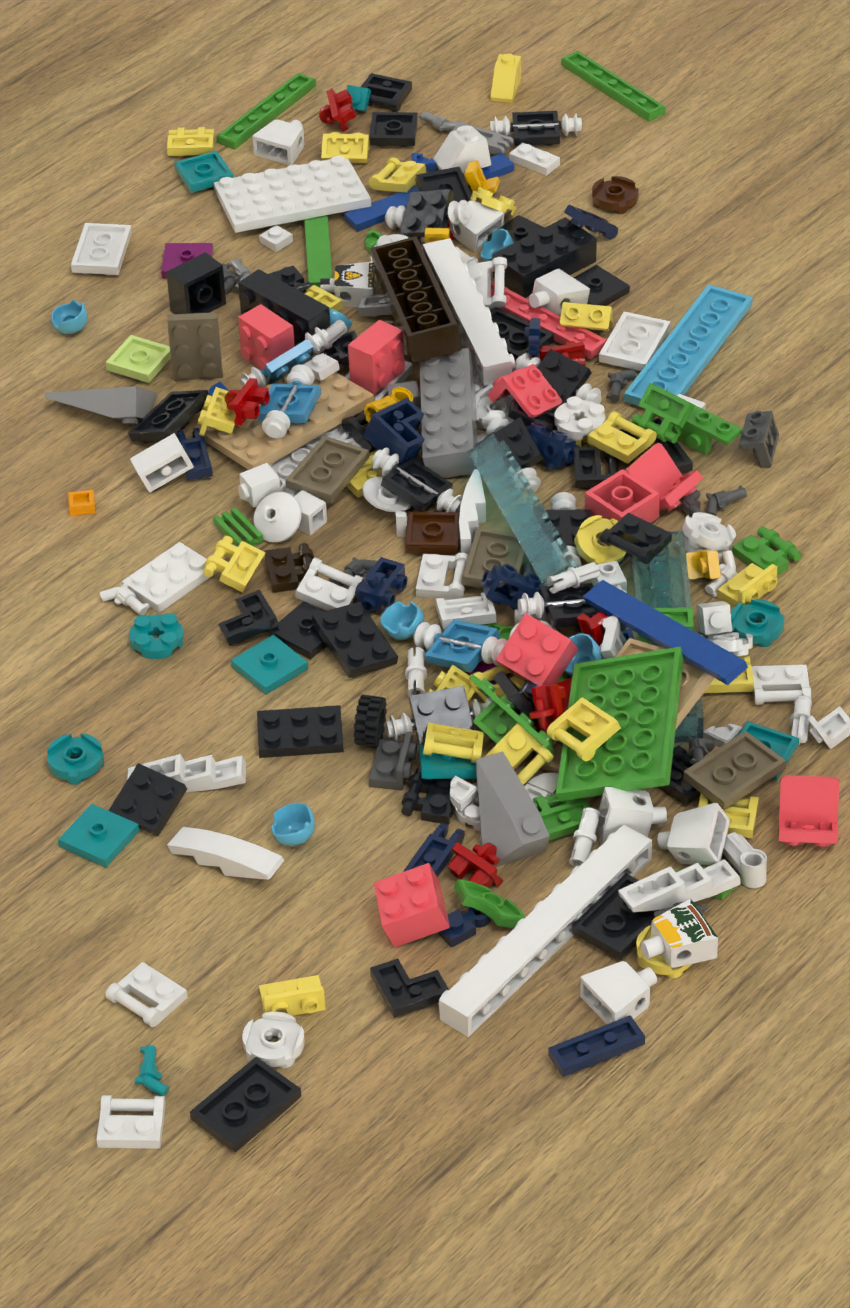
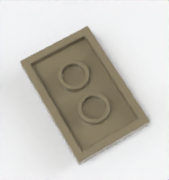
(195, 346)
(327, 468)
(491, 549)
(734, 770)

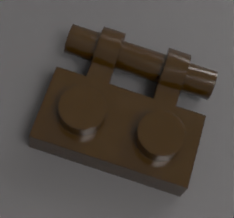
(282, 565)

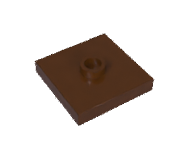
(432, 533)

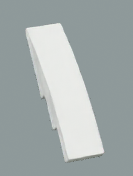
(471, 511)
(202, 772)
(229, 853)
(670, 887)

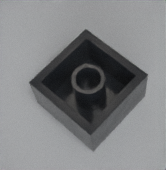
(196, 286)

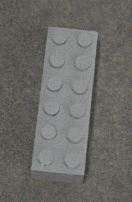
(449, 413)

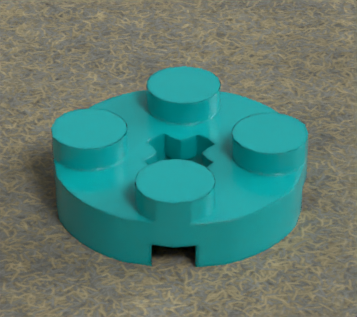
(767, 612)
(165, 626)
(76, 769)

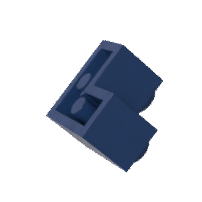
(397, 430)

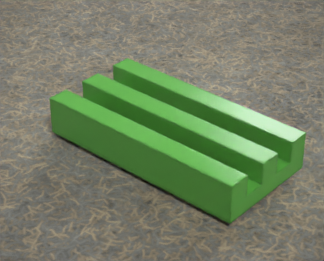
(242, 527)

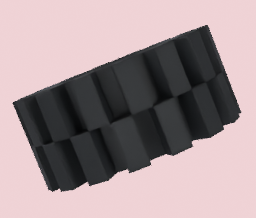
(369, 720)

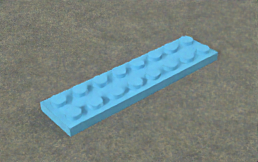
(691, 343)

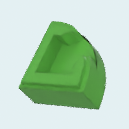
(371, 239)

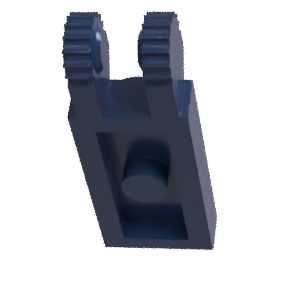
(591, 222)
(197, 453)
(436, 849)

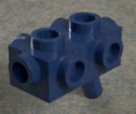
(553, 445)
(381, 585)
(511, 587)

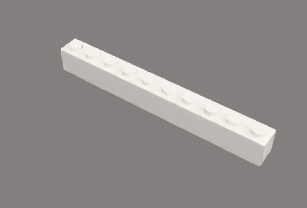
(541, 932)

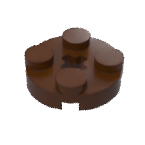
(605, 195)

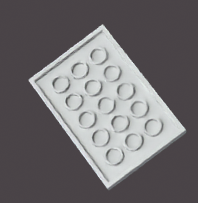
(291, 194)

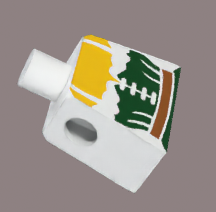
(681, 937)

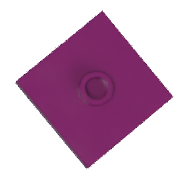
(179, 253)

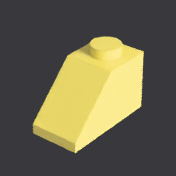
(506, 78)

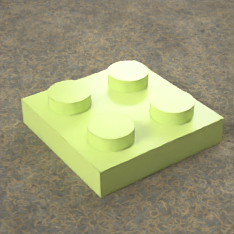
(139, 358)

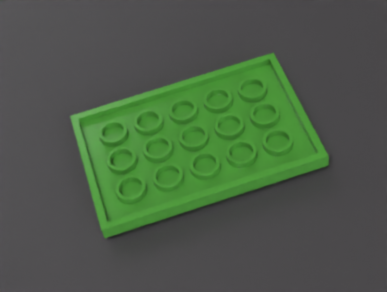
(644, 699)

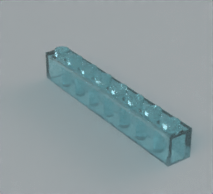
(520, 508)

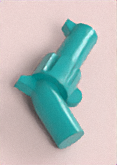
(149, 1072)

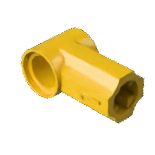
(396, 395)

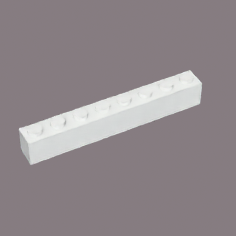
(472, 318)

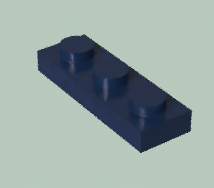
(596, 1046)

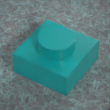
(360, 97)

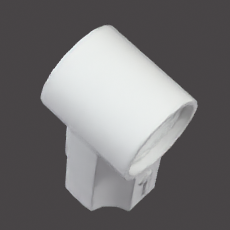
(748, 861)

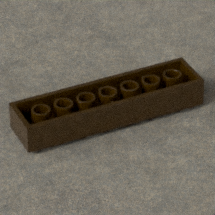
(415, 299)

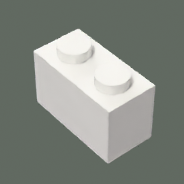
(161, 462)

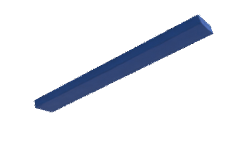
(370, 216)
(666, 632)

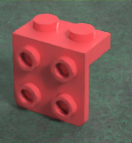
(528, 389)
(661, 474)
(808, 810)

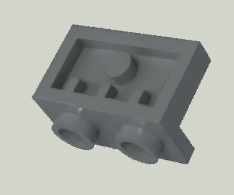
(761, 435)
(393, 763)

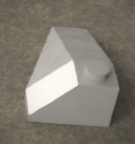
(119, 403)
(507, 811)

